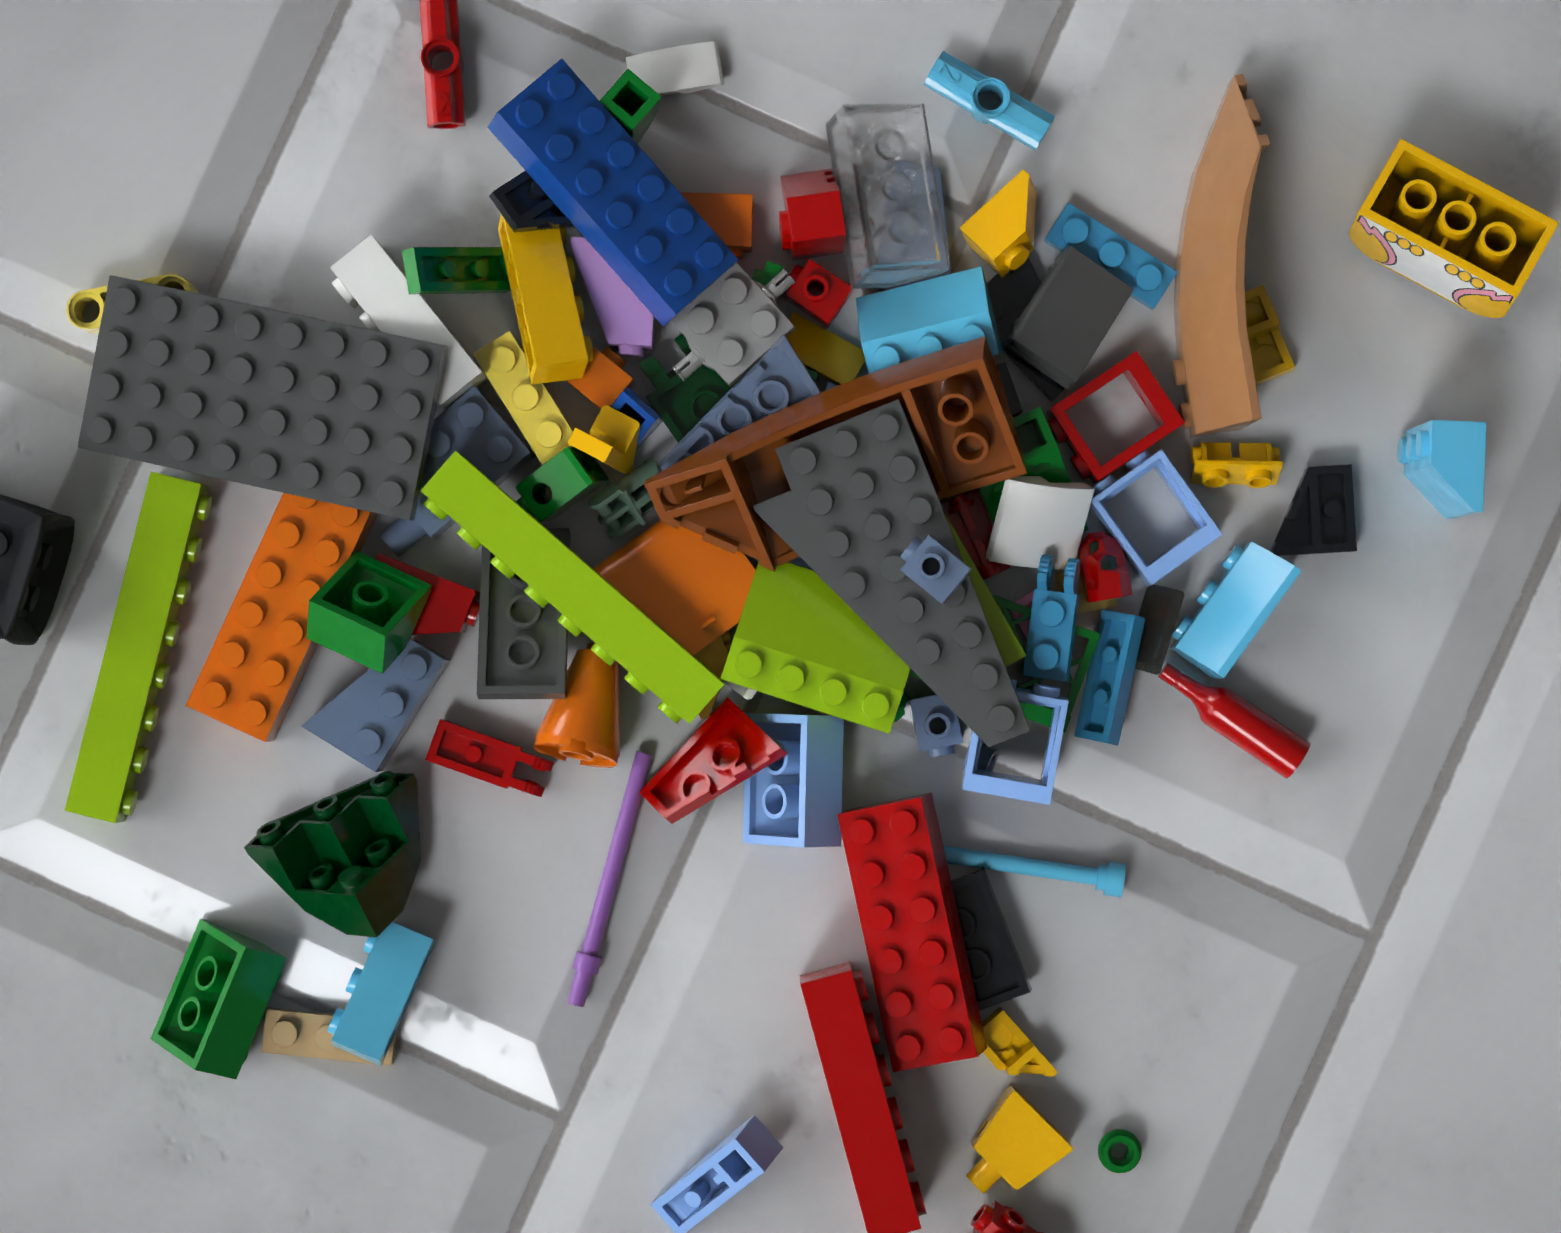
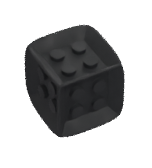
(32, 567)

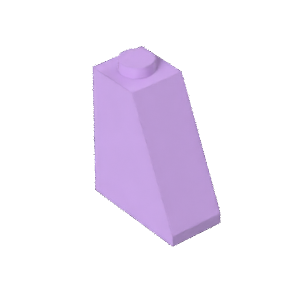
(620, 312)

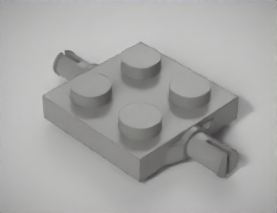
(732, 324)

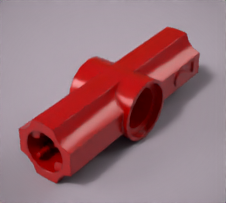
(442, 88)

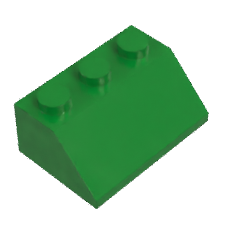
(218, 1000)

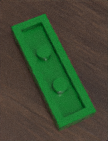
(455, 270)

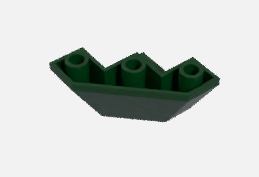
(348, 853)

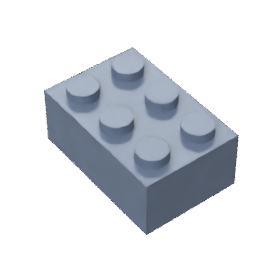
(481, 437)

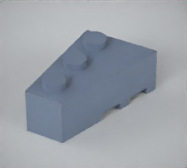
(378, 707)

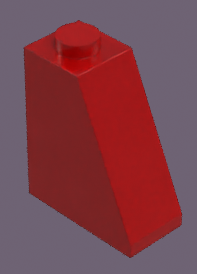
(449, 605)

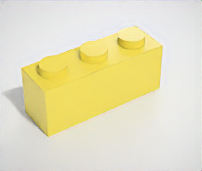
(528, 404)

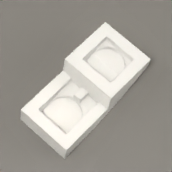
(679, 68)

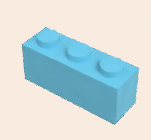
(380, 992)

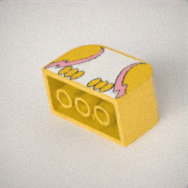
(1450, 232)

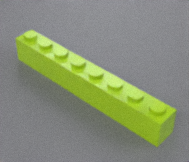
(572, 587)
(138, 648)

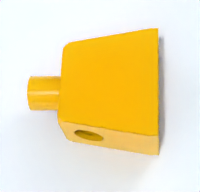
(1015, 1144)

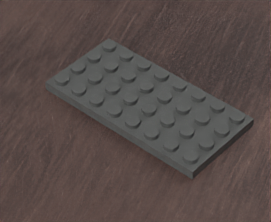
(262, 397)

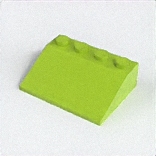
(814, 650)

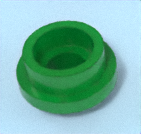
(1129, 1160)

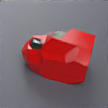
(1103, 568)

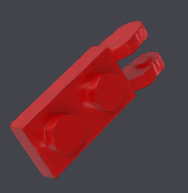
(483, 757)

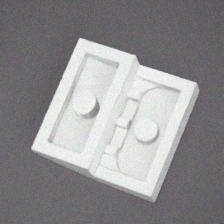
(1039, 520)

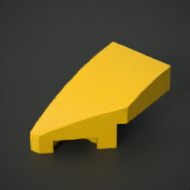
(1011, 1049)

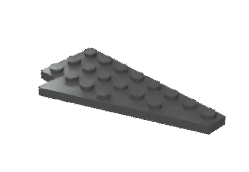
(850, 516)

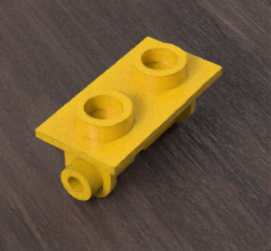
(1255, 467)

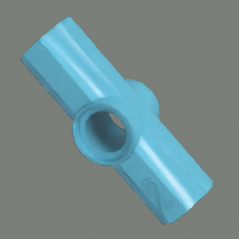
(963, 86)

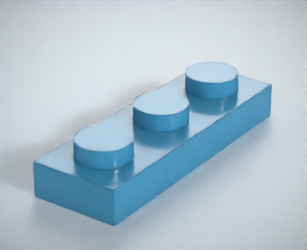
(1113, 253)
(1110, 677)

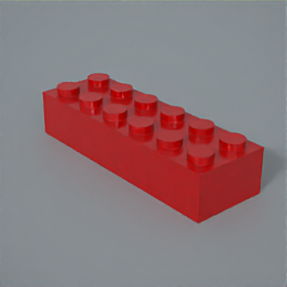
(912, 932)
(859, 1099)

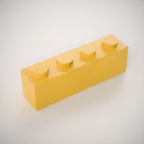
(546, 303)

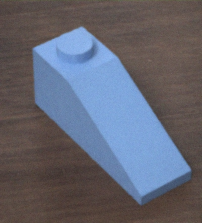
(718, 1176)

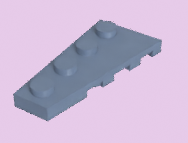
(769, 386)

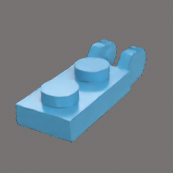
(1052, 623)

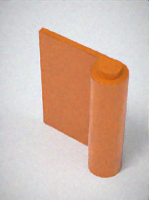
(681, 583)

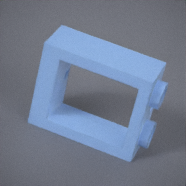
(1183, 550)
(1016, 786)

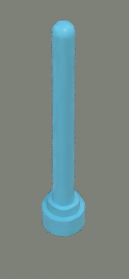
(1107, 877)

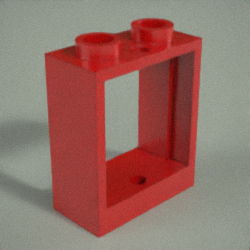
(1150, 394)

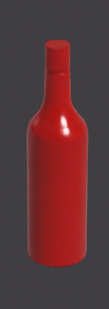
(1242, 723)

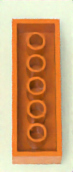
(264, 636)

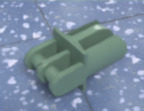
(630, 499)

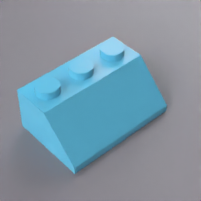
(926, 318)
(1447, 464)
(1233, 609)

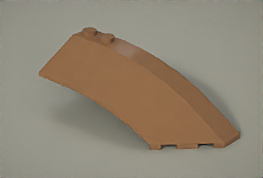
(1210, 275)

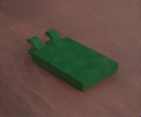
(683, 402)

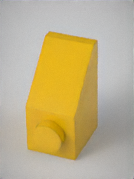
(1005, 226)

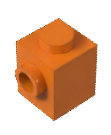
(603, 378)

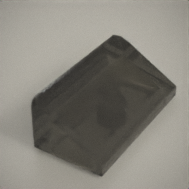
(1161, 610)

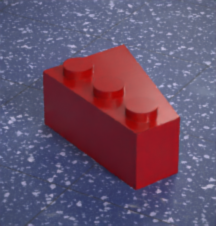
(812, 215)

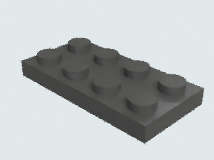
(519, 641)

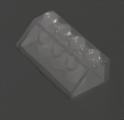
(887, 194)

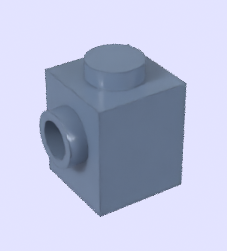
(934, 567)
(934, 725)

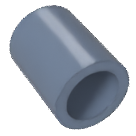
(402, 535)

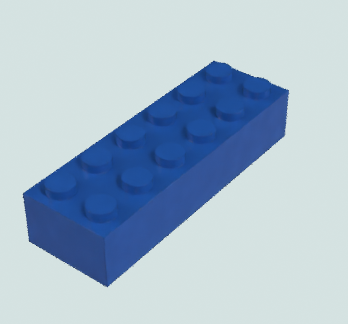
(611, 192)

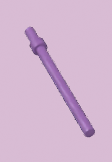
(587, 960)

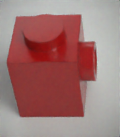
(817, 292)

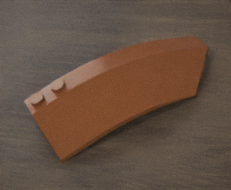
(951, 405)

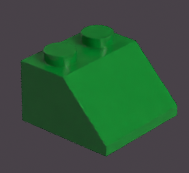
(367, 611)

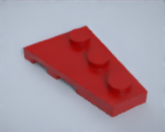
(711, 761)

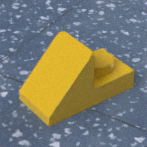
(610, 439)

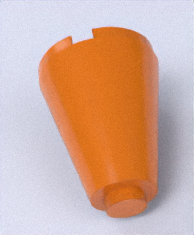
(589, 718)

